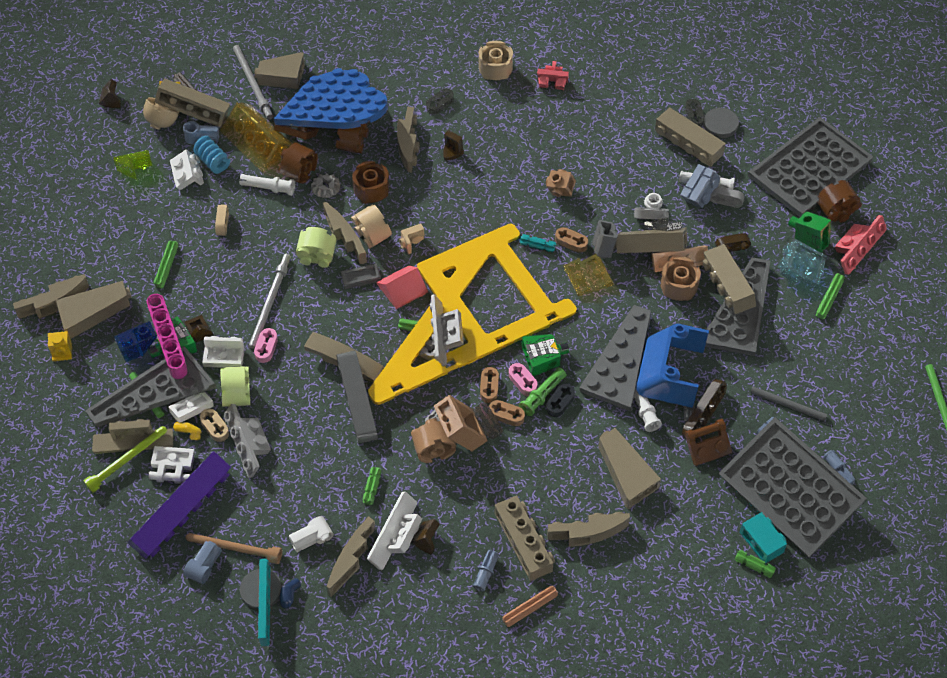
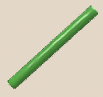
(937, 392)

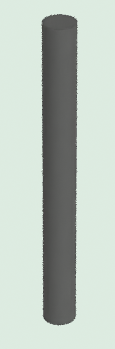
(788, 403)

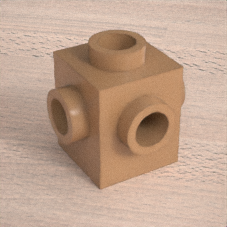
(560, 183)

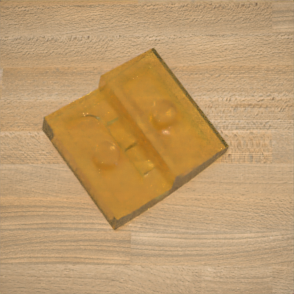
(588, 275)

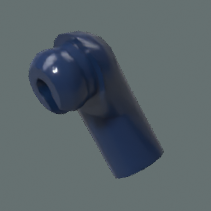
(287, 593)

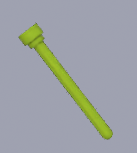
(95, 481)

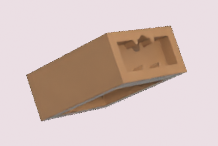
(462, 423)

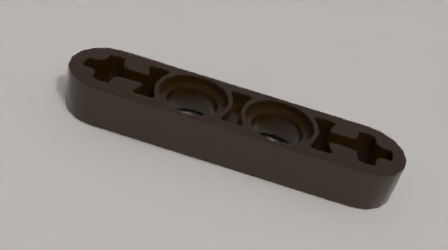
(706, 406)

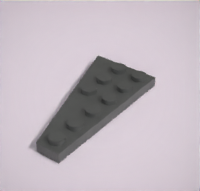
(740, 331)
(619, 365)
(151, 391)

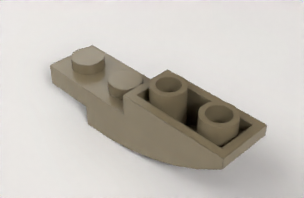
(407, 139)
(45, 303)
(598, 528)

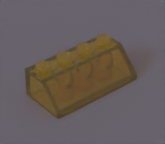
(254, 136)

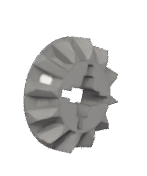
(323, 191)

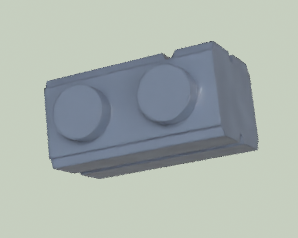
(700, 186)

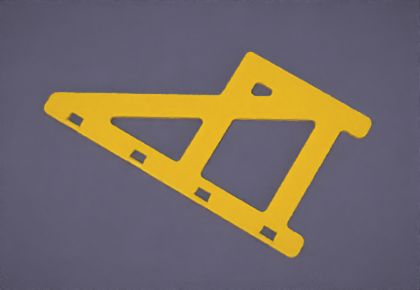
(467, 261)

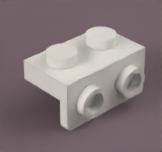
(186, 169)
(223, 352)

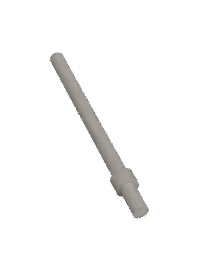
(263, 103)
(281, 272)

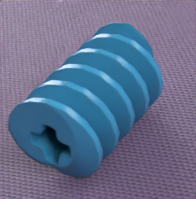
(211, 154)

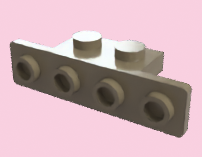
(126, 435)

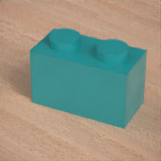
(763, 537)

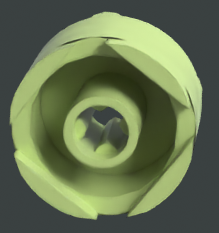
(316, 247)
(235, 386)

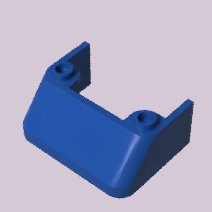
(662, 381)

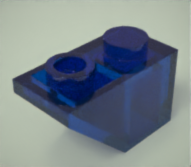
(135, 341)

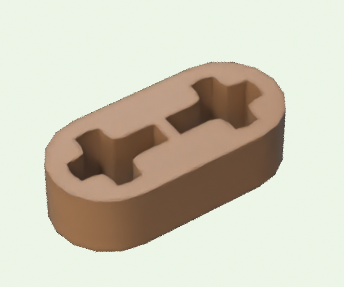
(571, 239)
(485, 384)
(507, 413)

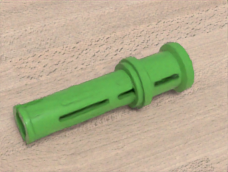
(537, 397)

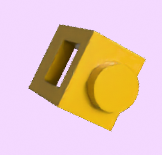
(60, 346)

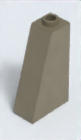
(651, 241)
(92, 307)
(628, 469)

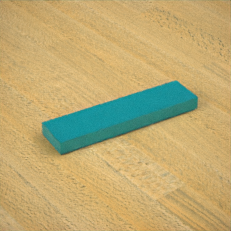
(264, 602)

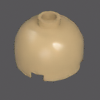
(159, 115)

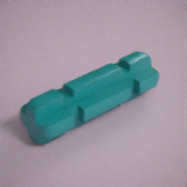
(537, 243)

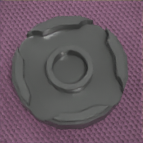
(721, 122)
(250, 589)

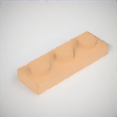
(694, 253)

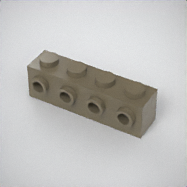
(192, 102)
(690, 137)
(729, 279)
(524, 538)

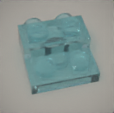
(802, 263)

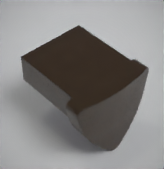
(108, 97)
(453, 146)
(198, 328)
(423, 536)

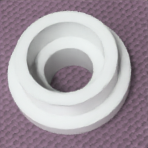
(653, 197)

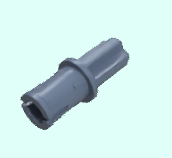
(835, 462)
(485, 570)

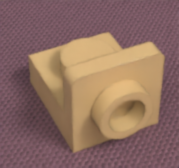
(411, 235)

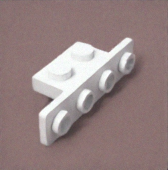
(396, 532)

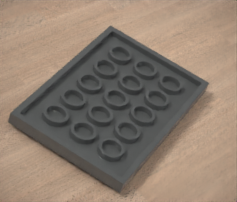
(808, 165)
(792, 487)

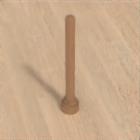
(272, 554)

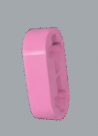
(270, 346)
(519, 381)

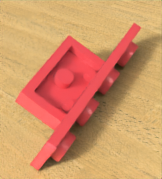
(858, 242)

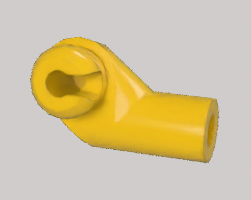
(188, 428)

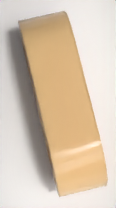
(221, 220)
(217, 422)

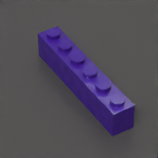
(179, 505)

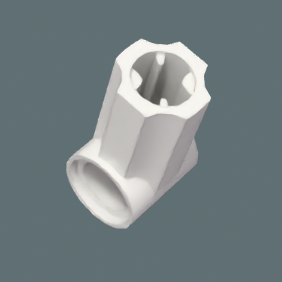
(315, 532)

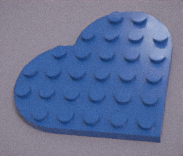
(334, 101)

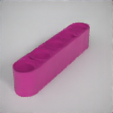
(164, 327)

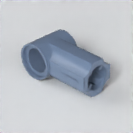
(193, 132)
(200, 567)

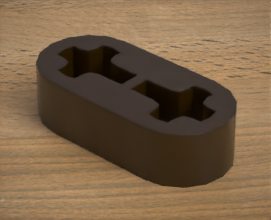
(734, 242)

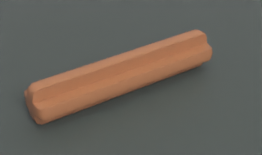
(530, 606)

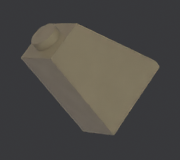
(281, 71)

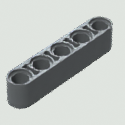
(357, 397)

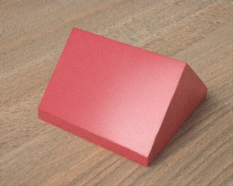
(403, 286)

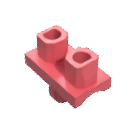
(552, 73)

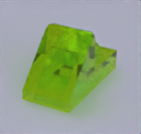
(128, 163)

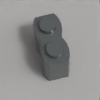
(604, 239)

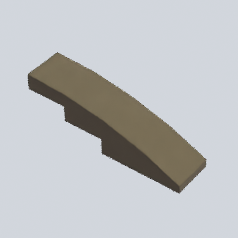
(344, 231)
(330, 348)
(348, 560)

